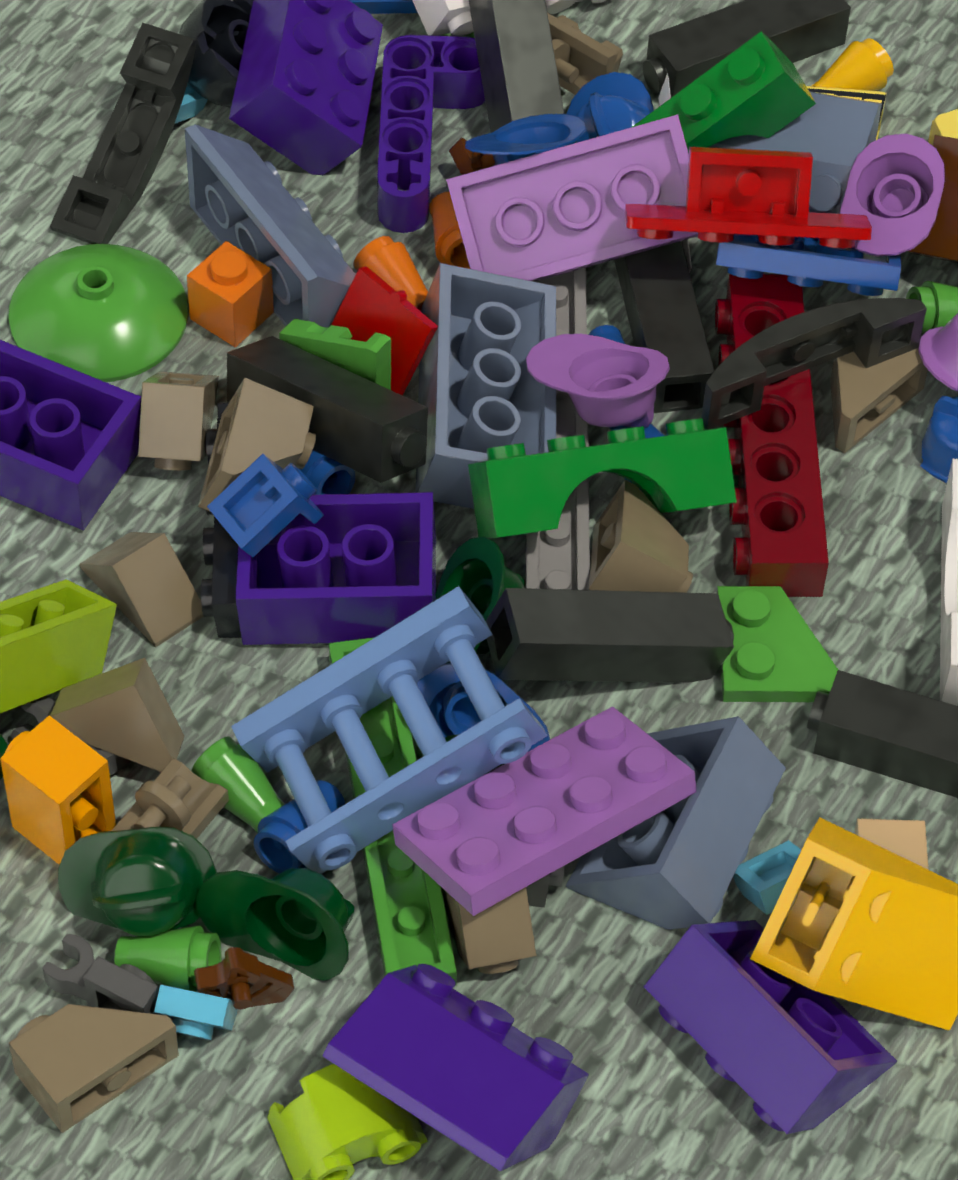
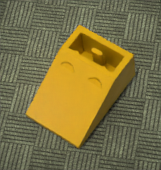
(866, 928)

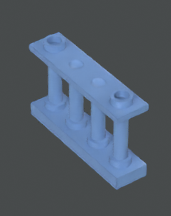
(358, 683)

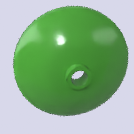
(100, 310)

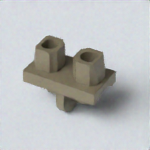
(580, 56)
(176, 801)

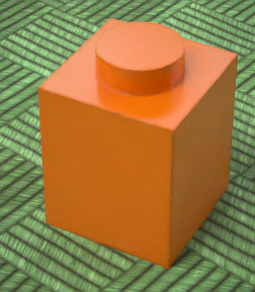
(230, 293)

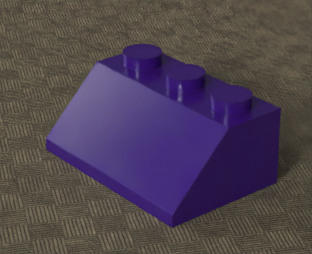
(767, 1033)
(459, 1065)

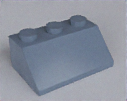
(833, 133)
(686, 855)

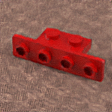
(748, 195)

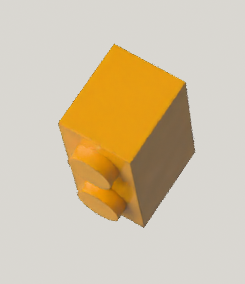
(56, 788)

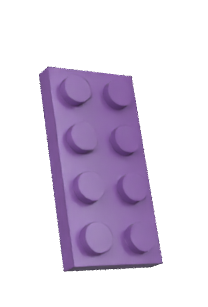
(570, 202)
(543, 810)

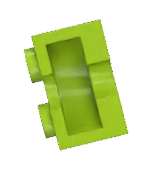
(340, 1124)

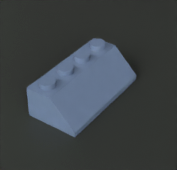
(251, 209)
(479, 376)

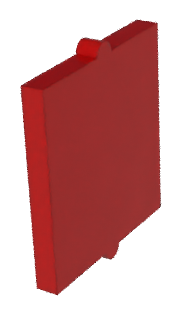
(376, 307)

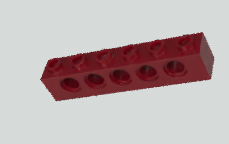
(774, 453)

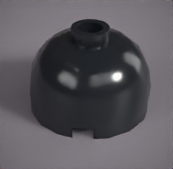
(220, 37)

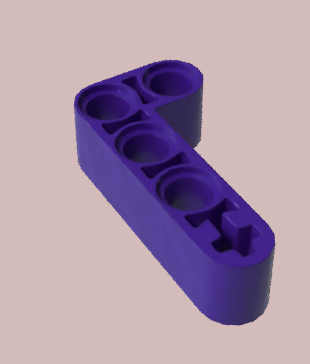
(417, 77)

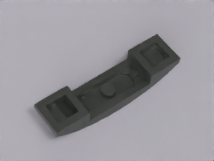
(133, 138)
(868, 327)

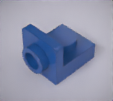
(264, 503)

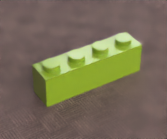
(51, 641)

